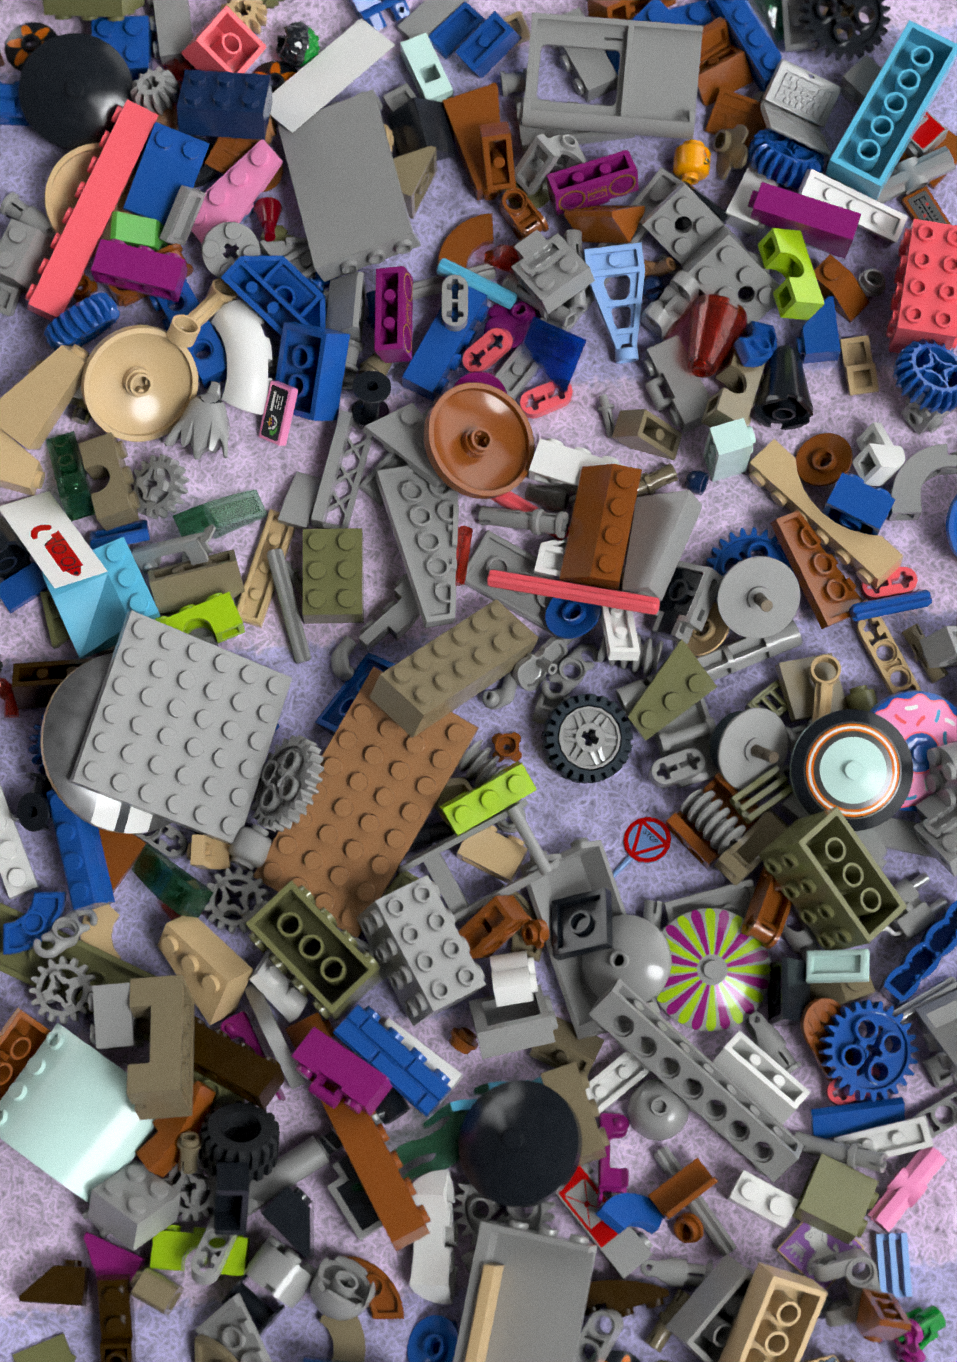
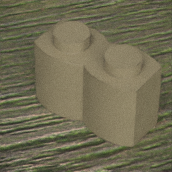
(155, 1290)

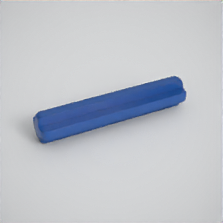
(890, 605)

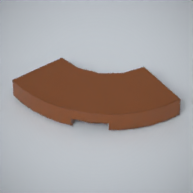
(467, 239)
(387, 1301)

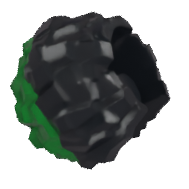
(298, 45)

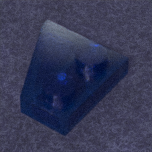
(553, 351)

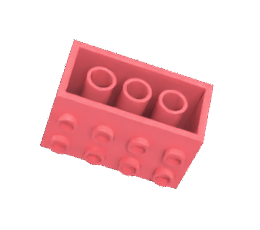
(925, 287)

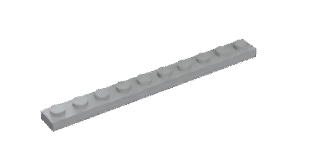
(520, 366)

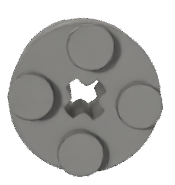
(221, 234)
(943, 772)
(281, 1272)

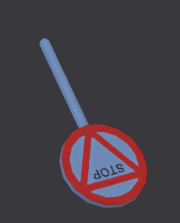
(645, 842)

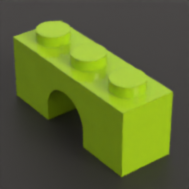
(787, 253)
(215, 614)
(488, 799)
(172, 1247)

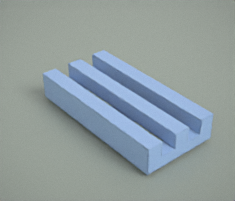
(891, 1237)

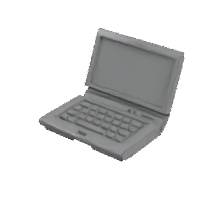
(799, 105)

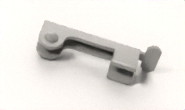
(195, 545)

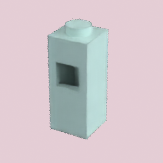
(426, 68)

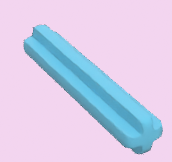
(492, 290)

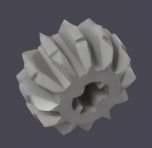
(155, 90)

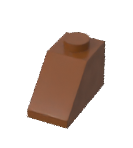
(497, 156)
(840, 283)

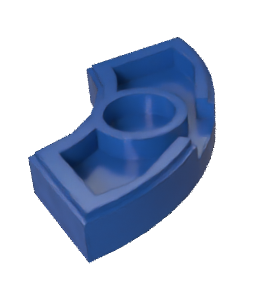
(758, 345)
(38, 920)
(630, 1210)

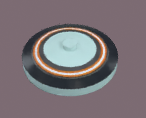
(852, 764)

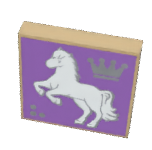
(807, 1245)

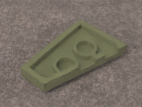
(671, 692)

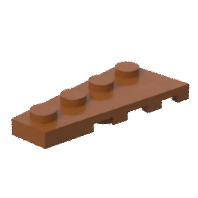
(815, 570)

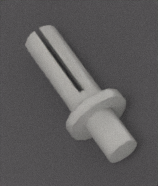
(607, 414)
(295, 578)

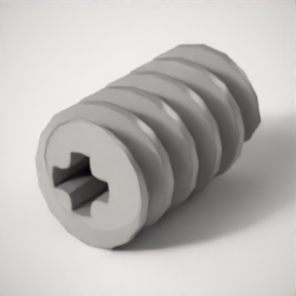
(648, 656)
(479, 764)
(711, 820)

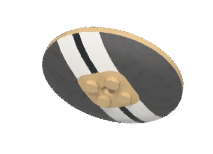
(61, 740)

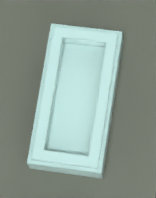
(837, 966)

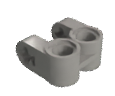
(673, 305)
(841, 1265)

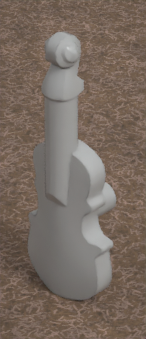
(532, 669)

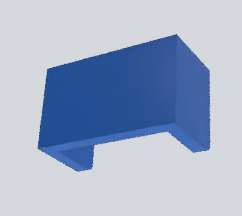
(488, 44)

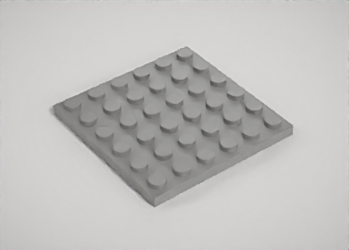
(181, 728)

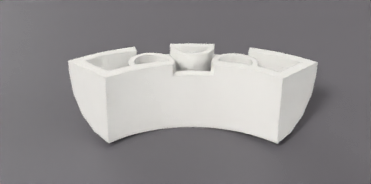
(246, 356)
(433, 1255)

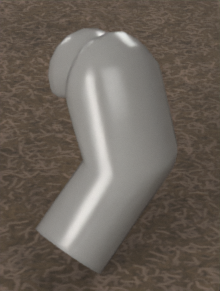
(340, 661)
(501, 696)

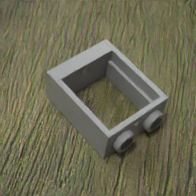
(515, 1034)

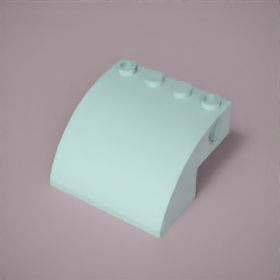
(72, 1114)

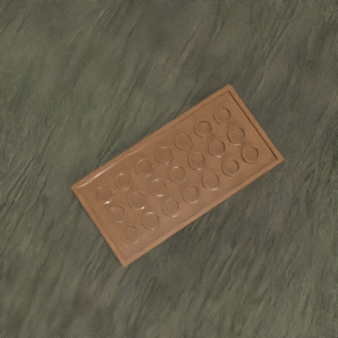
(367, 807)

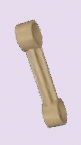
(185, 328)
(823, 688)

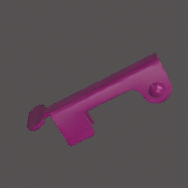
(240, 1026)
(612, 1179)

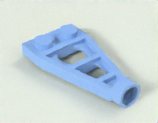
(615, 262)

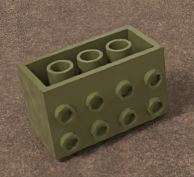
(832, 880)
(313, 951)

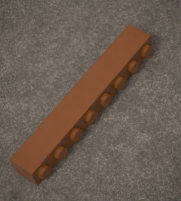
(370, 1157)

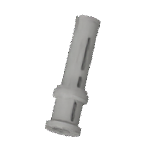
(536, 521)

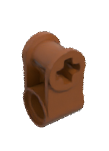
(523, 217)

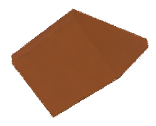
(606, 222)

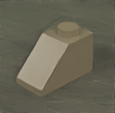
(647, 433)
(844, 992)

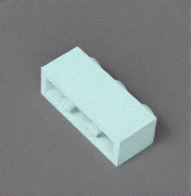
(728, 449)

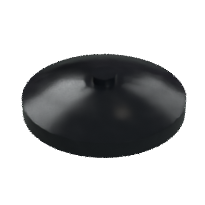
(73, 89)
(520, 1144)

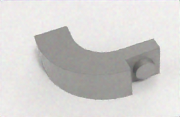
(913, 474)

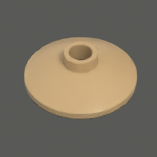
(712, 635)

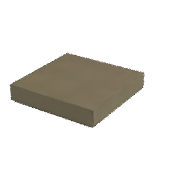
(799, 688)

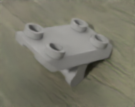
(688, 731)

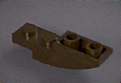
(623, 1296)
(116, 1318)

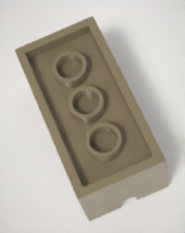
(167, 1014)

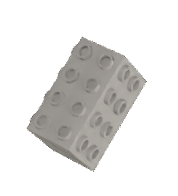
(421, 950)

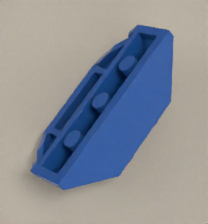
(277, 291)

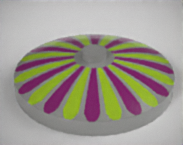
(714, 972)

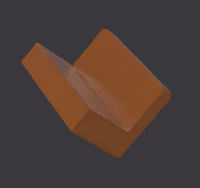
(725, 70)
(682, 1189)

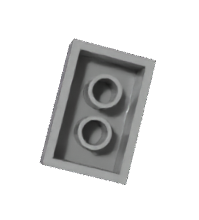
(712, 1310)

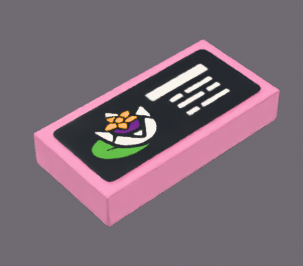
(278, 413)

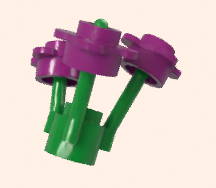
(925, 1323)

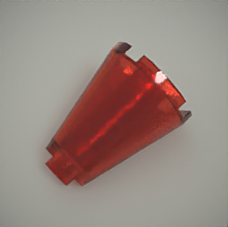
(712, 333)

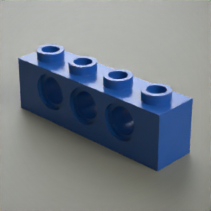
(215, 365)

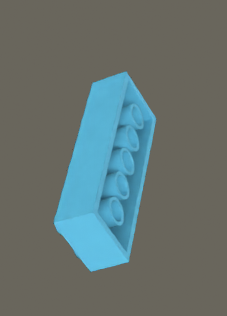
(892, 110)

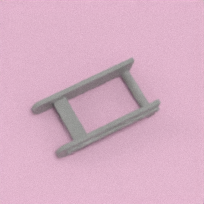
(447, 884)

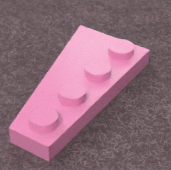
(237, 189)

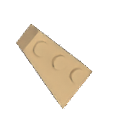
(208, 965)

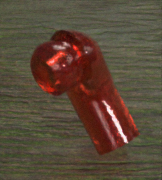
(6, 693)

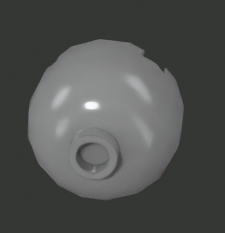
(656, 1111)
(341, 1288)

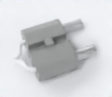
(917, 914)

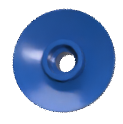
(561, 618)
(427, 1338)

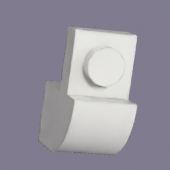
(878, 456)

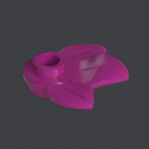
(511, 320)

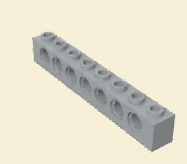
(693, 1064)

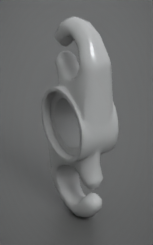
(566, 683)
(61, 943)

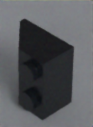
(293, 1219)

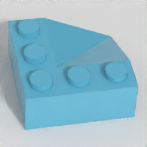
(98, 605)

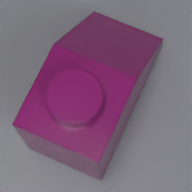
(110, 1258)

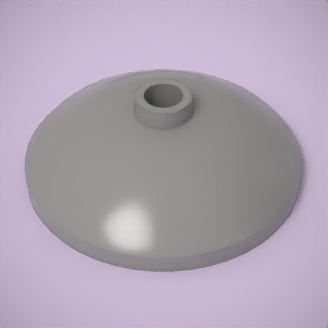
(645, 959)

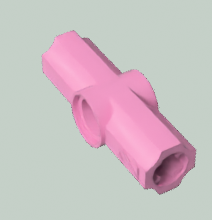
(906, 1187)

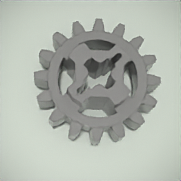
(159, 486)
(247, 890)
(50, 995)
(196, 1198)

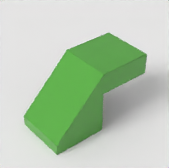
(137, 230)

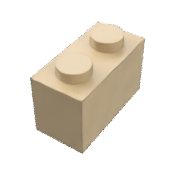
(494, 853)

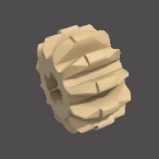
(254, 12)

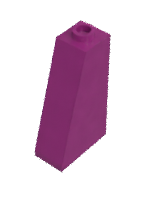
(820, 222)

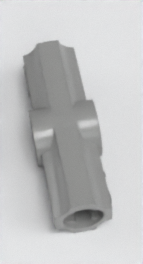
(917, 173)

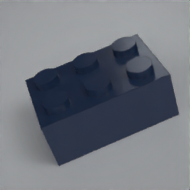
(224, 104)

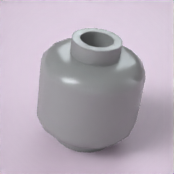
(250, 847)

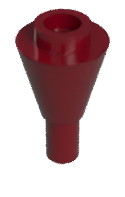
(268, 213)

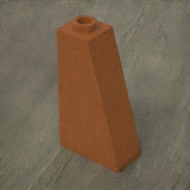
(464, 116)

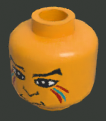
(691, 161)

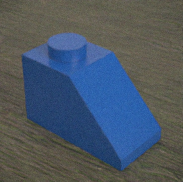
(820, 336)

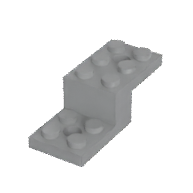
(711, 252)

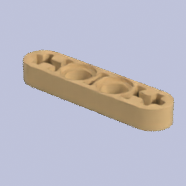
(886, 668)

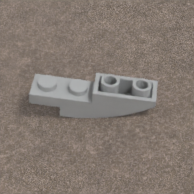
(396, 617)

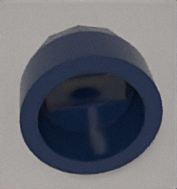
(650, 282)
(697, 482)

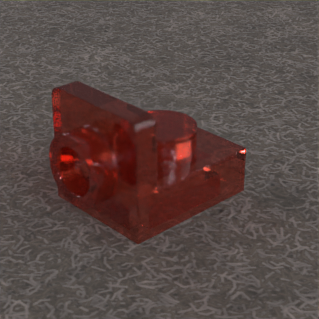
(502, 257)

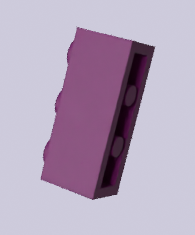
(139, 269)

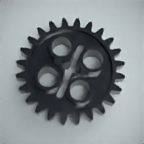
(824, 28)

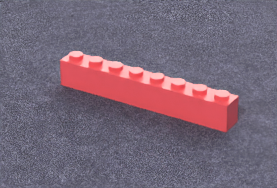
(92, 212)

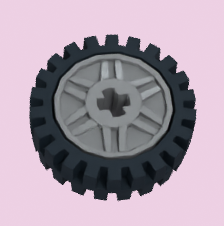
(567, 748)

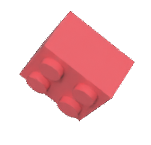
(224, 45)

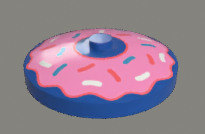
(924, 723)

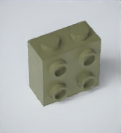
(836, 1199)

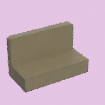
(568, 1048)

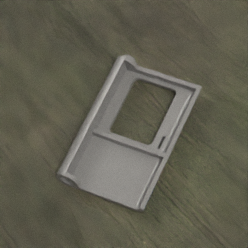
(654, 76)

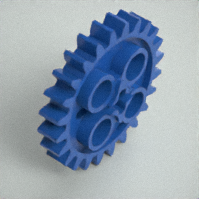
(745, 544)
(891, 1064)

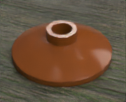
(818, 451)

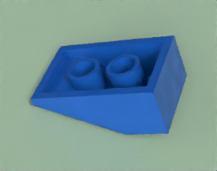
(166, 164)

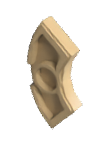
(101, 934)

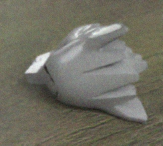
(203, 424)

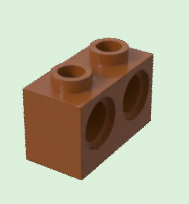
(493, 925)

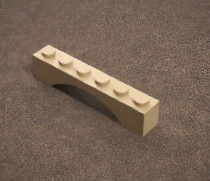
(868, 554)

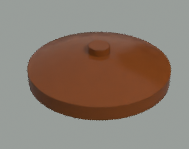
(478, 440)

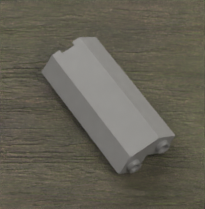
(580, 871)

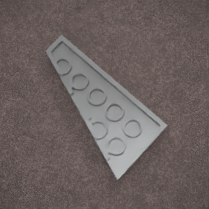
(427, 538)

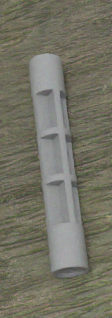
(724, 660)

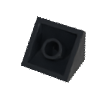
(421, 125)
(787, 992)

